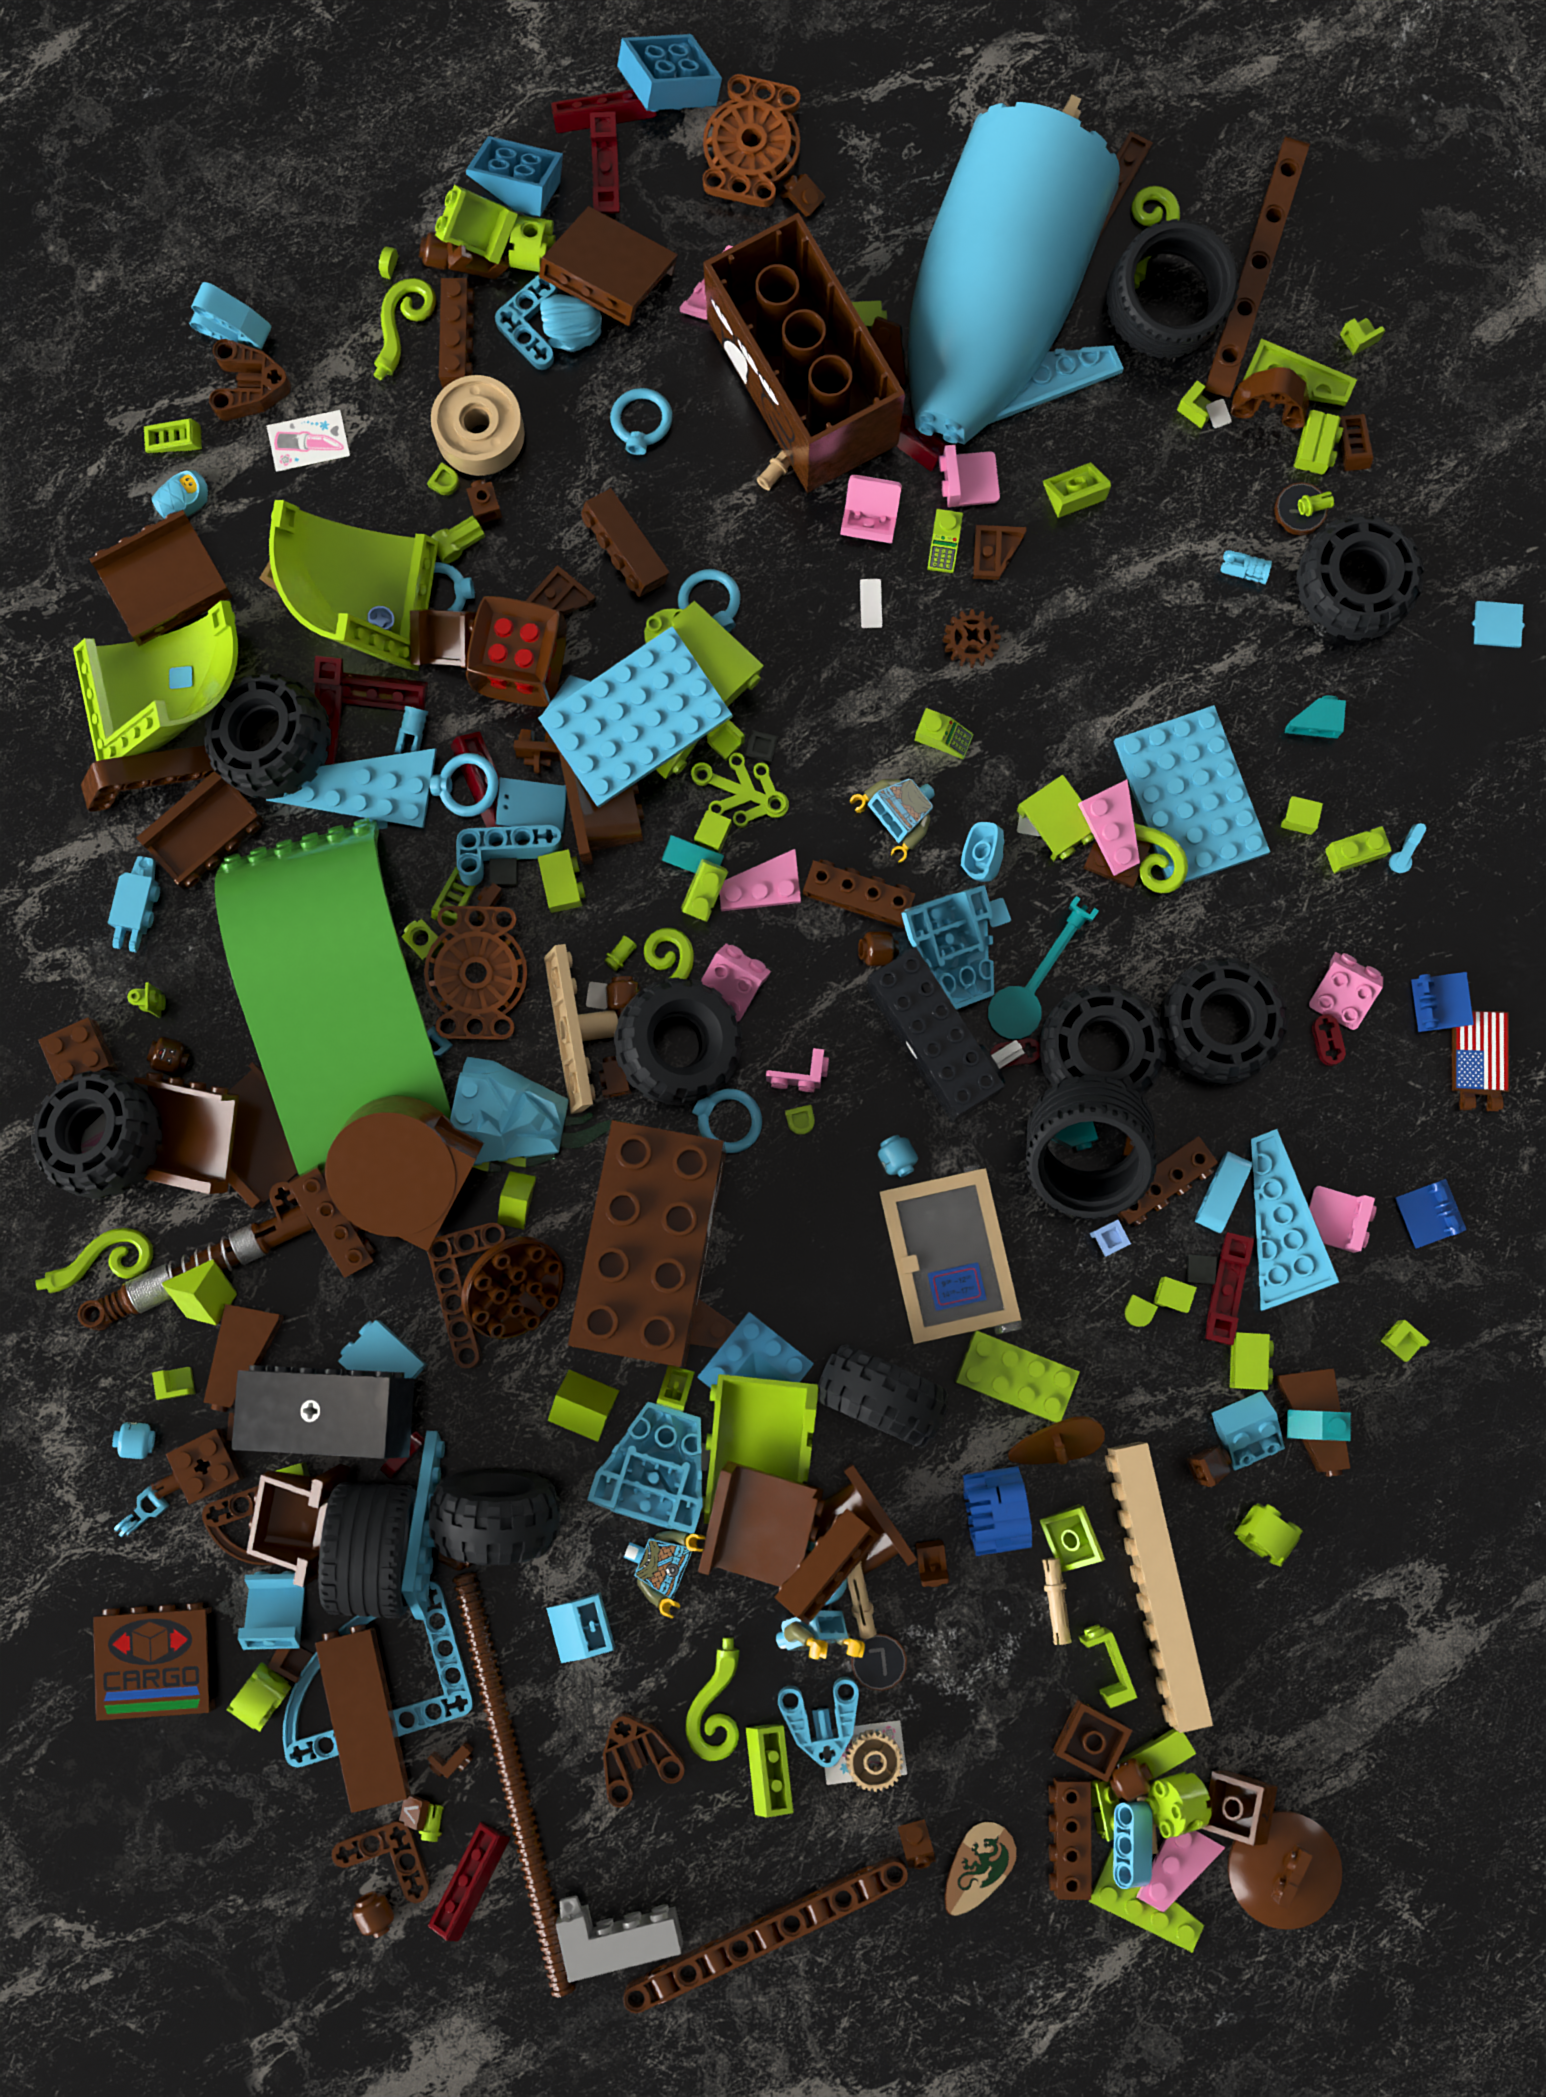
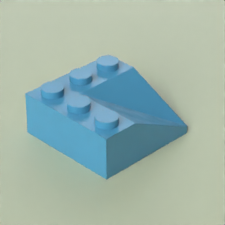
(669, 72)
(517, 174)
(756, 1353)

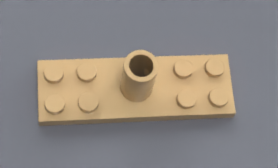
(574, 1028)

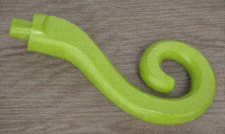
(1171, 205)
(391, 352)
(1157, 837)
(681, 941)
(68, 1276)
(726, 1666)

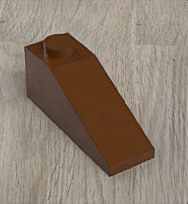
(1209, 1465)

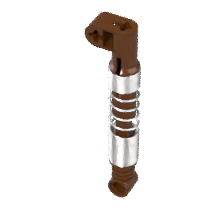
(241, 1247)

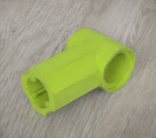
(457, 539)

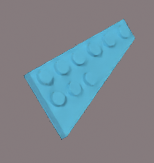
(1064, 373)
(374, 788)
(1288, 1240)
(419, 1554)

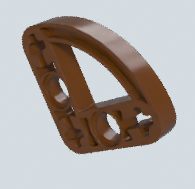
(219, 1535)

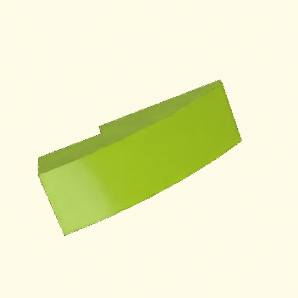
(1163, 1752)

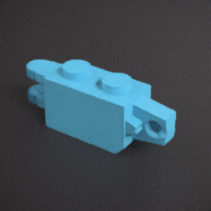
(134, 903)

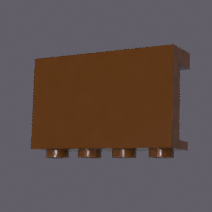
(200, 830)

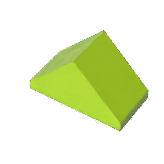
(516, 1200)
(675, 1388)

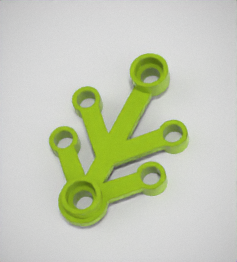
(744, 791)

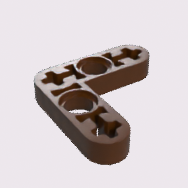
(388, 1844)

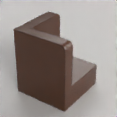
(290, 1662)

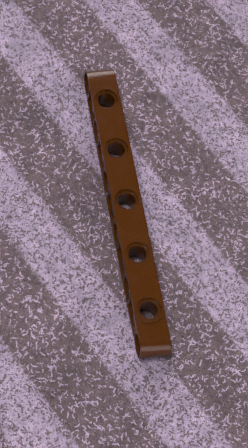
(1253, 280)
(764, 1934)

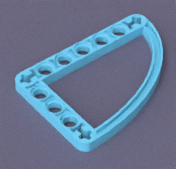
(418, 1709)

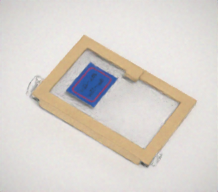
(951, 1256)

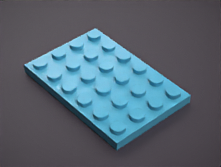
(635, 717)
(1193, 792)

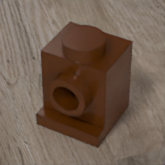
(487, 509)
(613, 1078)

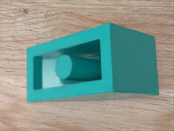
(1320, 719)
(1077, 1135)
(1319, 1425)

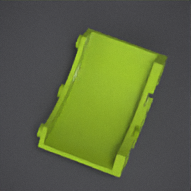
(720, 657)
(760, 1427)

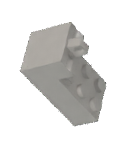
(616, 1944)

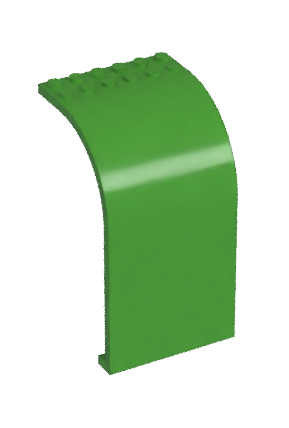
(324, 983)

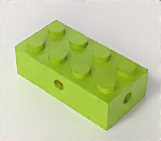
(1016, 1377)

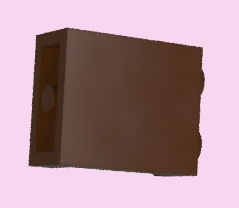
(440, 636)

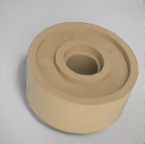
(471, 403)

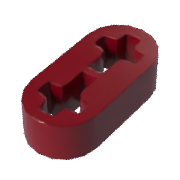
(1335, 1039)
(1023, 1059)
(394, 1465)

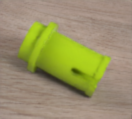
(1311, 504)
(620, 953)
(432, 1824)

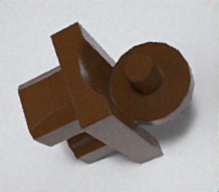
(535, 752)

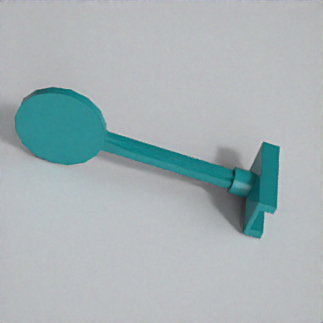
(1015, 1009)

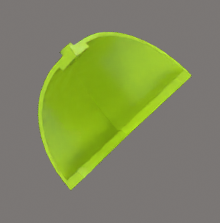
(340, 572)
(129, 687)

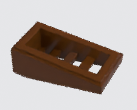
(1355, 458)

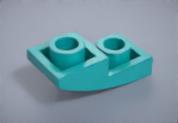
(688, 854)

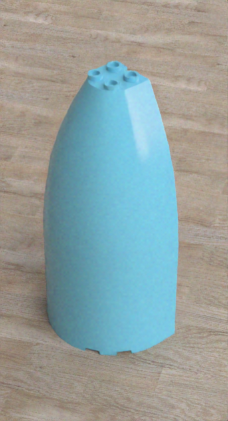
(1004, 263)

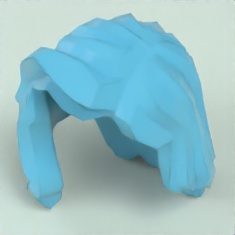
(570, 322)

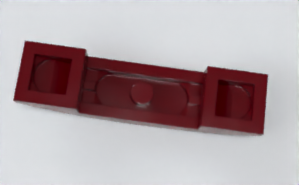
(605, 162)
(329, 690)
(1227, 1289)

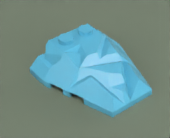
(955, 943)
(507, 1112)
(655, 1471)

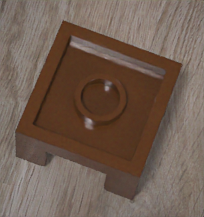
(469, 262)

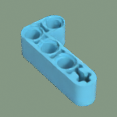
(509, 848)

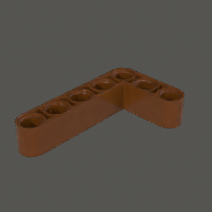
(124, 773)
(446, 1291)

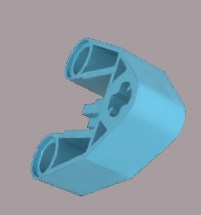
(227, 318)
(798, 1724)

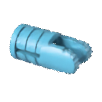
(1246, 567)
(412, 724)

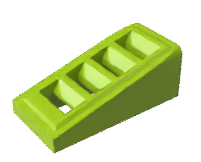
(189, 436)
(449, 917)

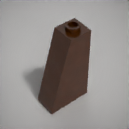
(241, 1342)
(1316, 1392)

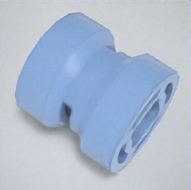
(381, 617)

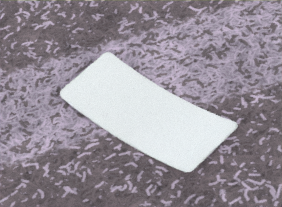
(871, 603)

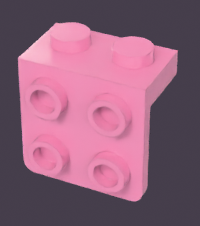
(969, 477)
(871, 508)
(735, 977)
(1347, 990)
(805, 1083)
(1342, 1218)

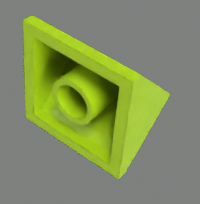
(1077, 489)
(201, 1292)
(583, 1405)
(1072, 1538)

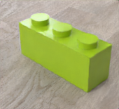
(769, 1770)

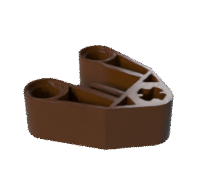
(254, 383)
(1274, 386)
(656, 1744)

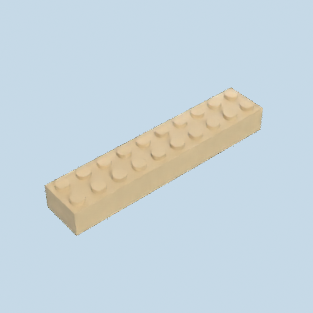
(1159, 1587)

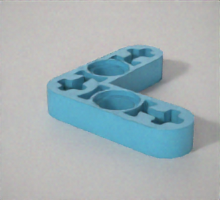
(519, 319)

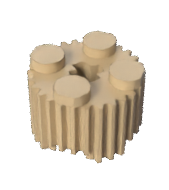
(857, 1761)

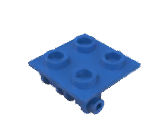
(1442, 1001)
(1430, 1213)

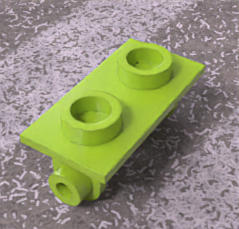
(148, 999)
(1104, 1797)

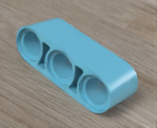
(1223, 1192)
(1132, 1844)

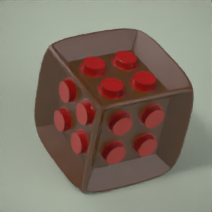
(516, 651)

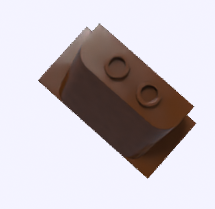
(602, 827)
(860, 1501)
(291, 1519)

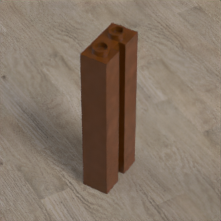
(362, 1718)

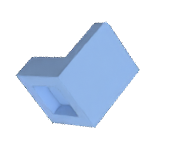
(1111, 1237)

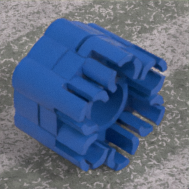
(997, 1511)

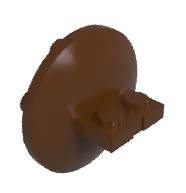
(512, 1287)
(1290, 1877)

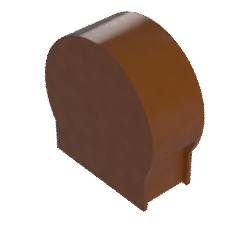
(399, 1168)

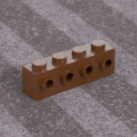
(455, 330)
(624, 543)
(857, 893)
(1172, 1177)
(335, 1230)
(826, 1566)
(1071, 1838)

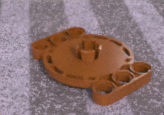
(738, 122)
(481, 998)

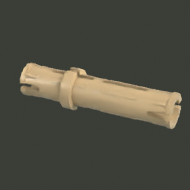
(1057, 1604)
(861, 1608)

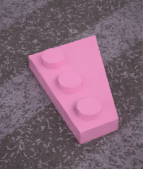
(1113, 826)
(1177, 1866)

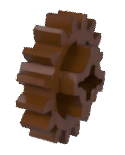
(976, 646)

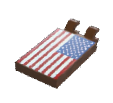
(1481, 1059)

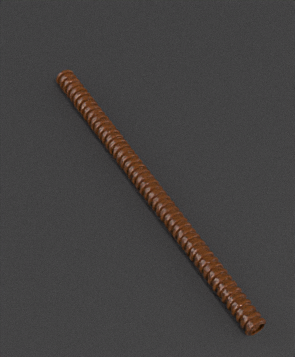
(513, 1781)

